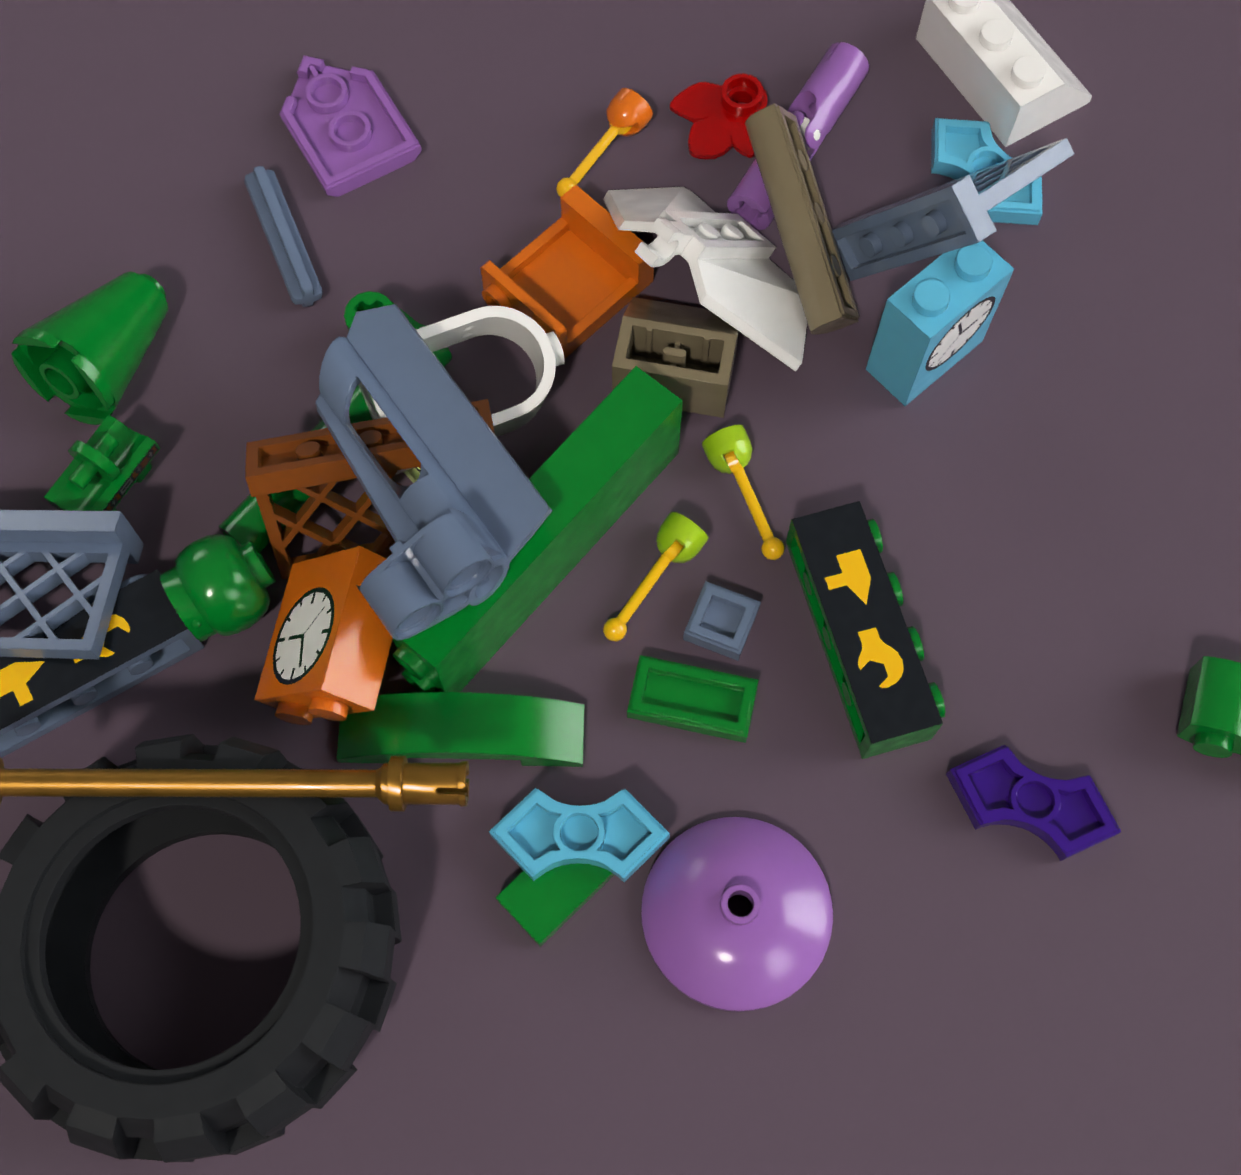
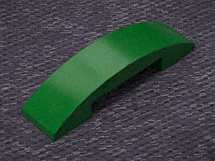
(465, 728)

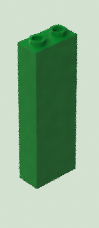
(588, 488)

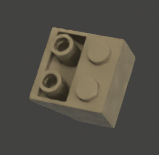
(680, 349)

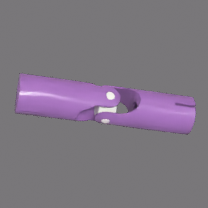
(816, 111)

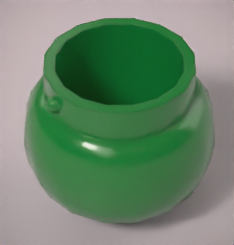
(218, 586)

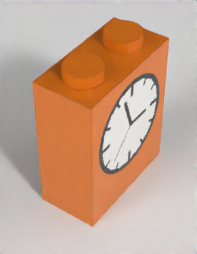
(326, 642)

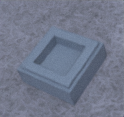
(721, 620)

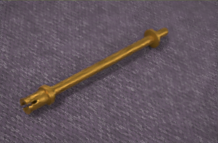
(393, 783)

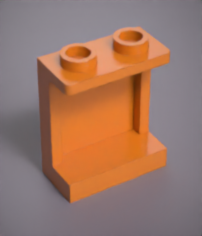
(571, 273)

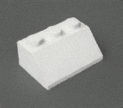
(1000, 65)

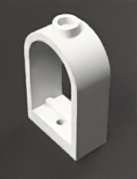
(541, 347)

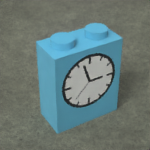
(937, 319)

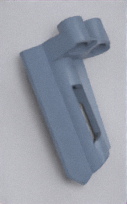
(471, 497)

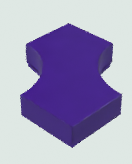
(1060, 812)

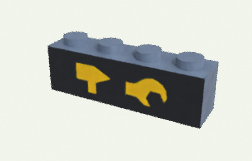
(139, 643)

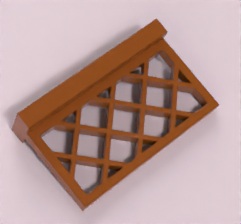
(313, 466)

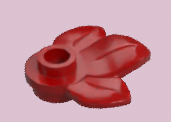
(718, 115)

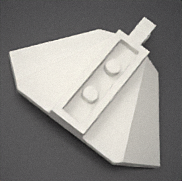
(726, 264)

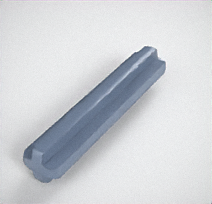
(283, 237)

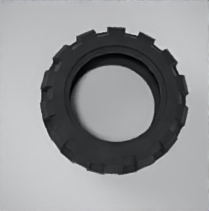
(298, 1057)

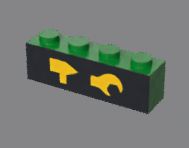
(863, 630)

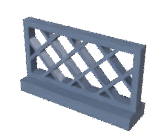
(940, 217)
(74, 542)

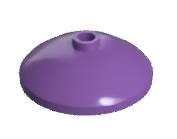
(730, 958)

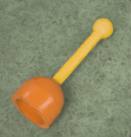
(626, 117)

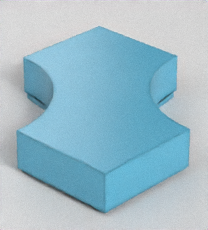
(967, 147)
(553, 834)

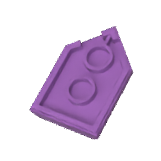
(346, 126)

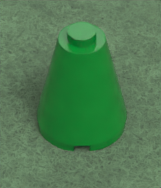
(93, 345)

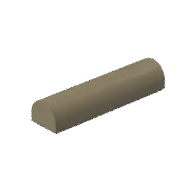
(801, 220)

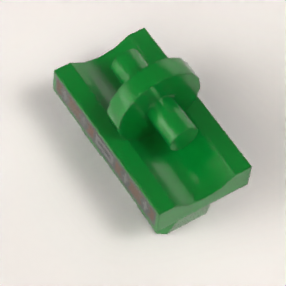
(103, 468)

